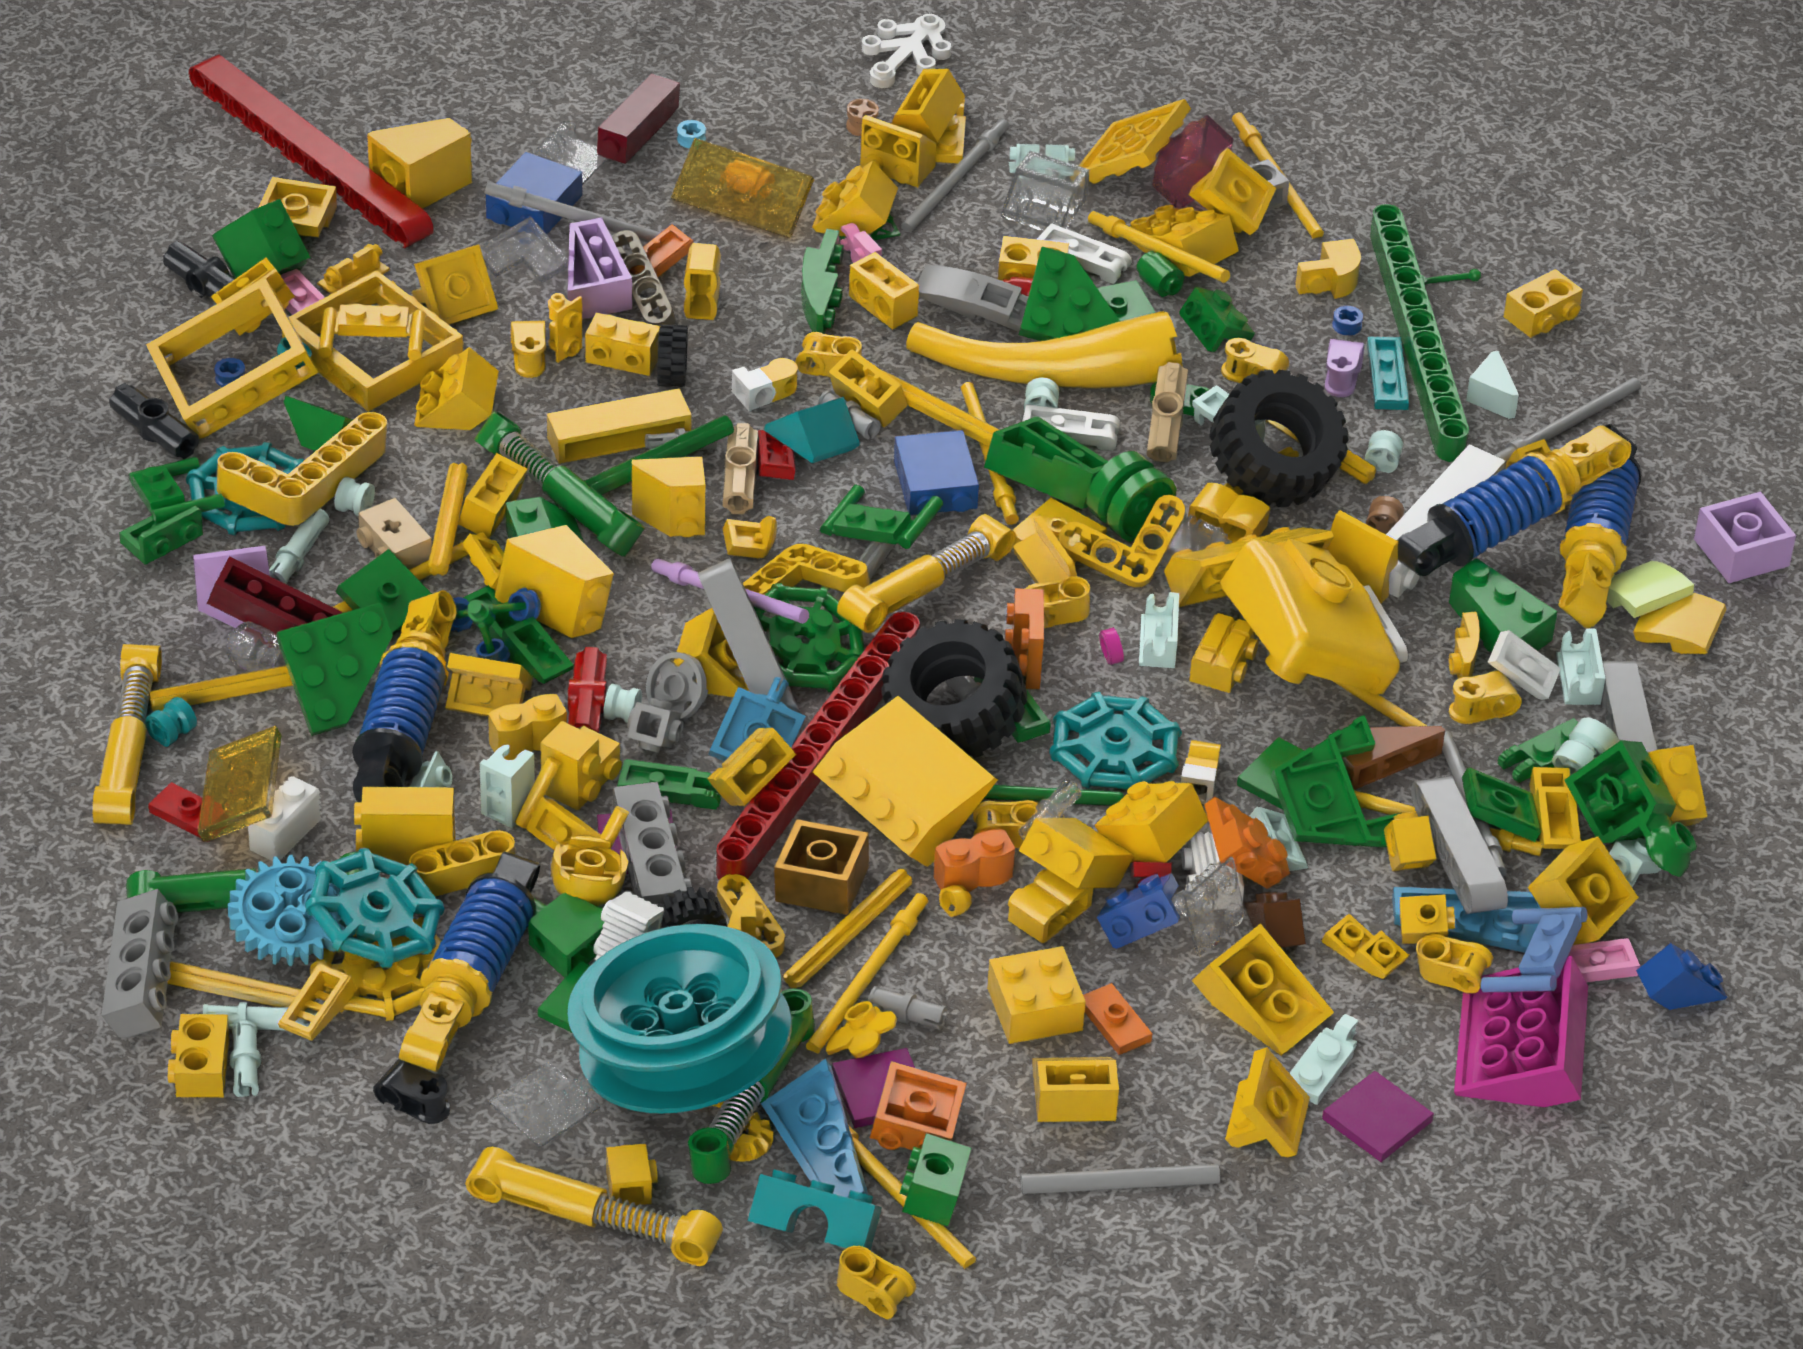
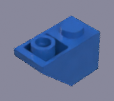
(1680, 979)

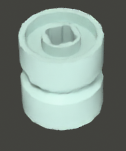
(1584, 744)

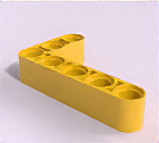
(311, 484)

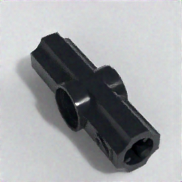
(200, 274)
(154, 420)

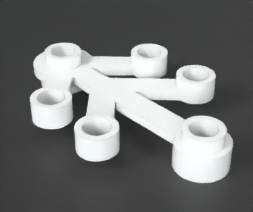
(924, 28)

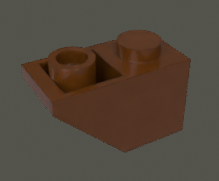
(1279, 916)

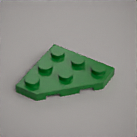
(1063, 299)
(334, 662)

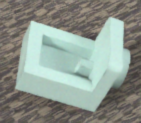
(1633, 859)

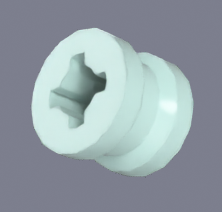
(1043, 388)
(1384, 451)
(354, 496)
(620, 702)

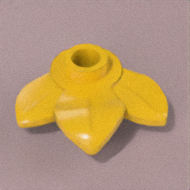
(862, 1030)

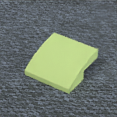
(1648, 588)

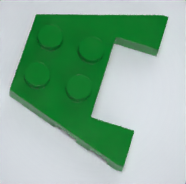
(1320, 795)

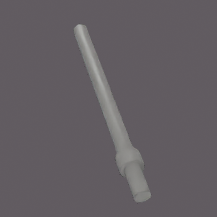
(985, 142)
(517, 197)
(1573, 417)
(1458, 769)

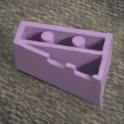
(597, 270)

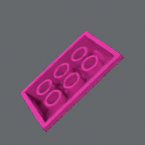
(1524, 1043)

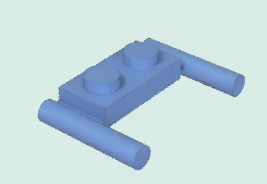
(1545, 952)

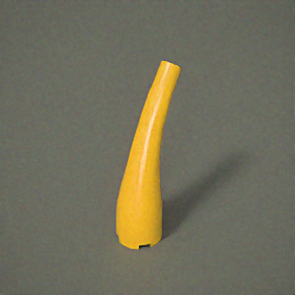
(1099, 358)

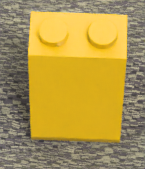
(422, 159)
(563, 574)

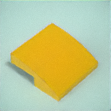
(1365, 552)
(1685, 624)

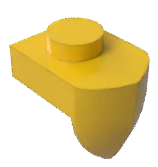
(750, 538)

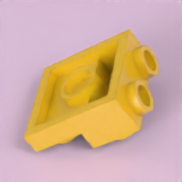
(307, 204)

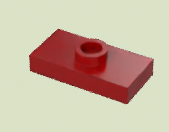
(774, 457)
(178, 808)

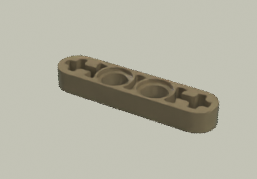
(644, 280)

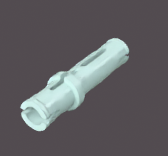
(291, 556)
(264, 1017)

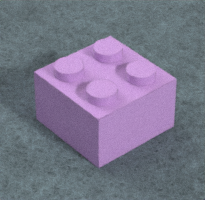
(1744, 537)

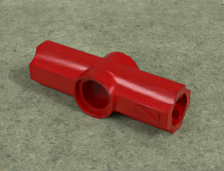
(587, 689)

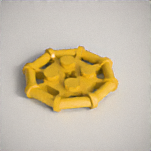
(383, 983)

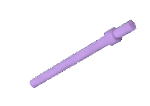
(684, 575)

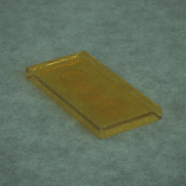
(742, 188)
(240, 784)

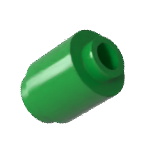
(1160, 274)

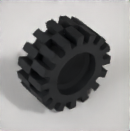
(672, 355)
(692, 906)

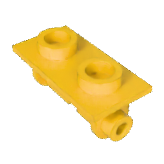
(349, 271)
(566, 327)

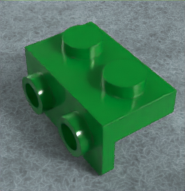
(1214, 318)
(152, 540)

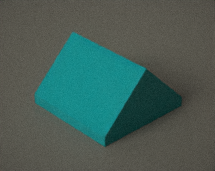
(817, 431)

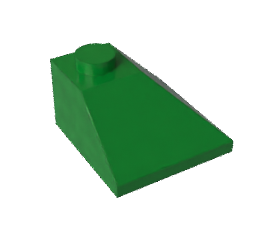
(313, 423)

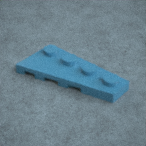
(1486, 927)
(816, 1129)

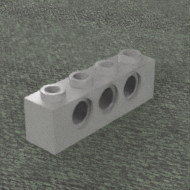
(650, 843)
(139, 964)

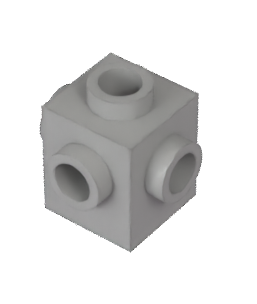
(642, 725)

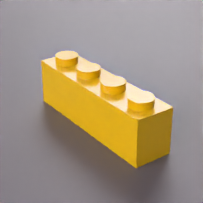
(615, 425)

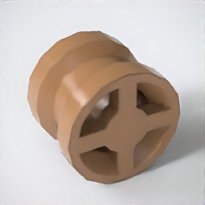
(856, 111)
(1384, 513)

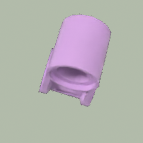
(1343, 366)

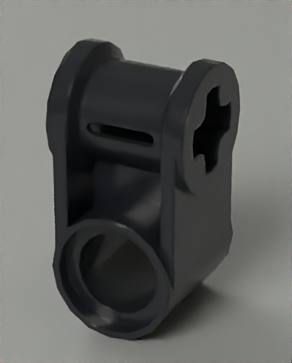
(414, 1092)

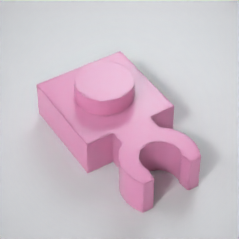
(858, 243)

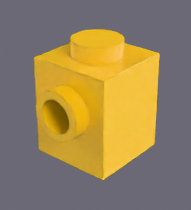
(1425, 916)
(630, 1173)

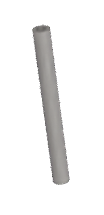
(1120, 1179)

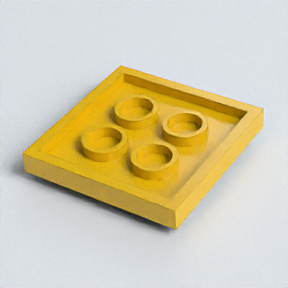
(1134, 141)

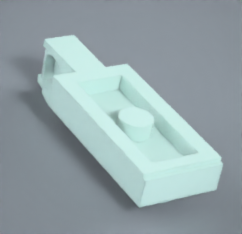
(1326, 1058)

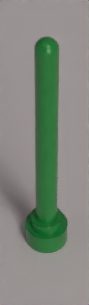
(1036, 794)

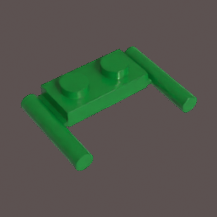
(163, 495)
(878, 524)

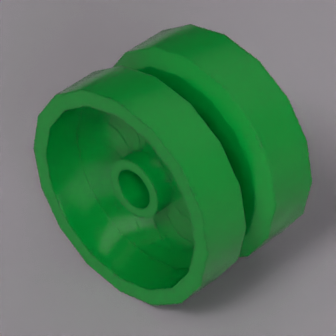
(1126, 493)

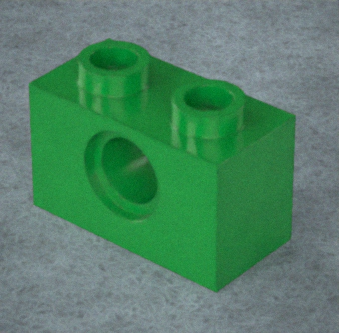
(936, 1179)

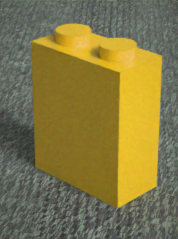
(404, 820)
(1076, 852)

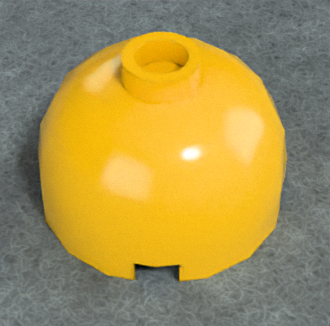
(589, 869)

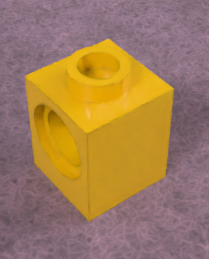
(1409, 842)

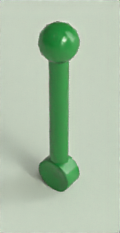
(1473, 275)

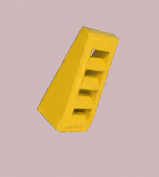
(320, 979)

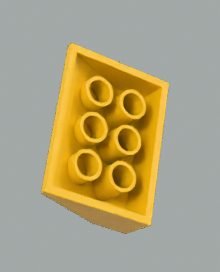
(1199, 572)
(906, 779)

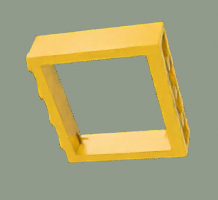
(350, 378)
(248, 390)

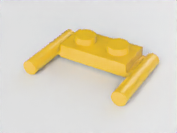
(373, 322)
(553, 822)

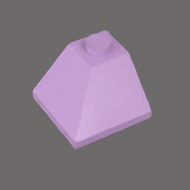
(208, 568)

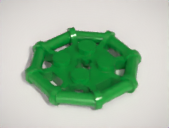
(823, 638)

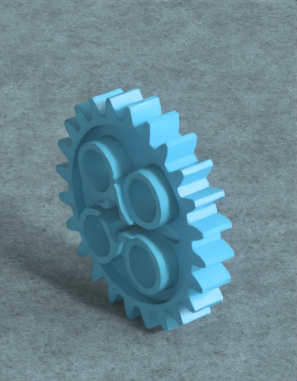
(282, 912)

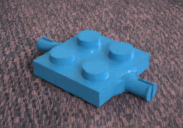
(756, 711)

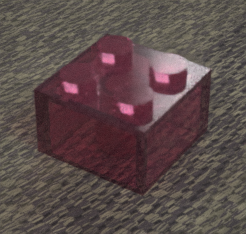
(1189, 159)

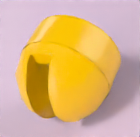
(958, 897)

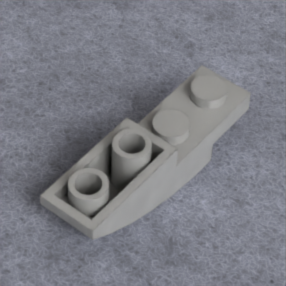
(973, 295)

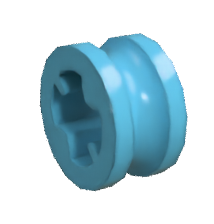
(690, 127)

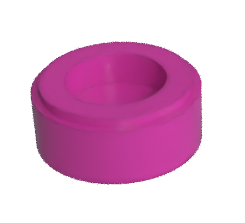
(1111, 646)

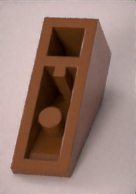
(1394, 751)

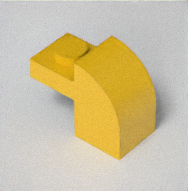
(1334, 272)

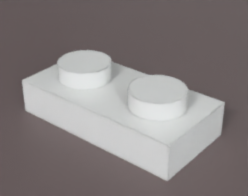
(1524, 665)

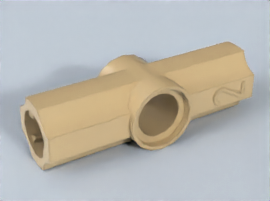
(1166, 426)
(740, 469)

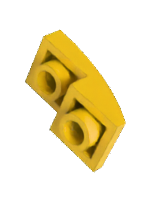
(1466, 645)
(747, 914)
(1372, 953)

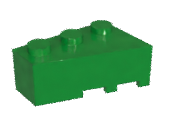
(1044, 460)
(1501, 606)

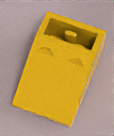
(1196, 232)

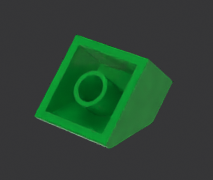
(261, 235)
(536, 515)

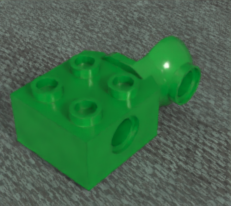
(1629, 801)

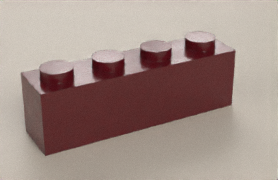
(263, 599)

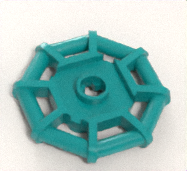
(241, 518)
(1110, 755)
(368, 922)

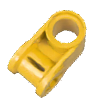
(528, 345)
(826, 354)
(1251, 360)
(1065, 600)
(1488, 696)
(1004, 816)
(1452, 963)
(873, 1281)

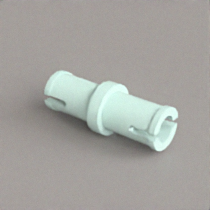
(245, 1059)

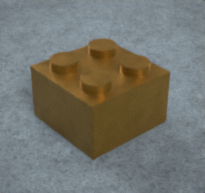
(821, 867)

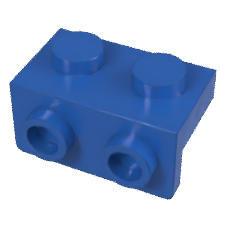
(1139, 911)

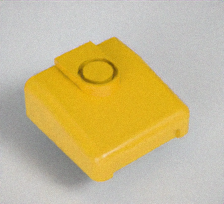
(1311, 615)

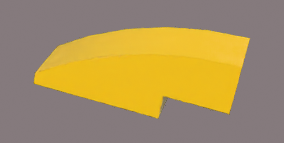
(1554, 807)

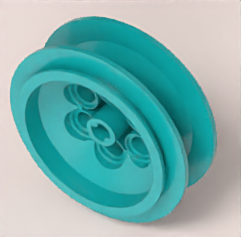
(680, 1018)

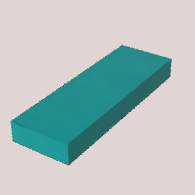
(1387, 373)

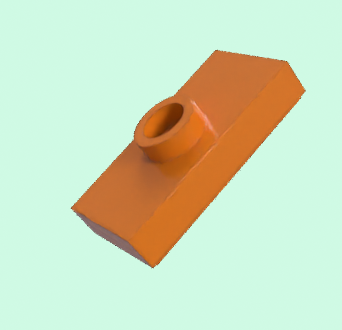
(665, 250)
(1116, 1019)

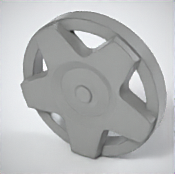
(678, 683)

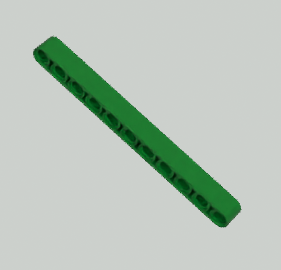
(1419, 333)

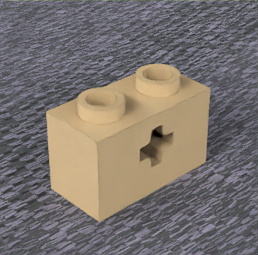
(394, 529)

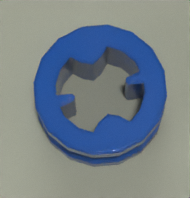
(1347, 320)
(228, 370)

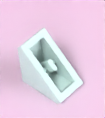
(1493, 387)

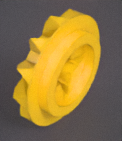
(756, 1142)

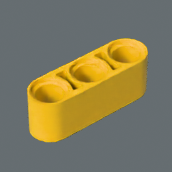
(457, 863)

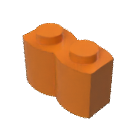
(975, 862)

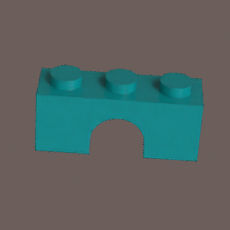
(781, 1201)

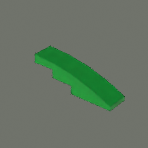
(526, 641)

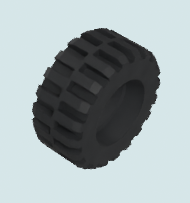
(1304, 412)
(955, 652)

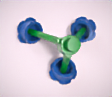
(520, 606)

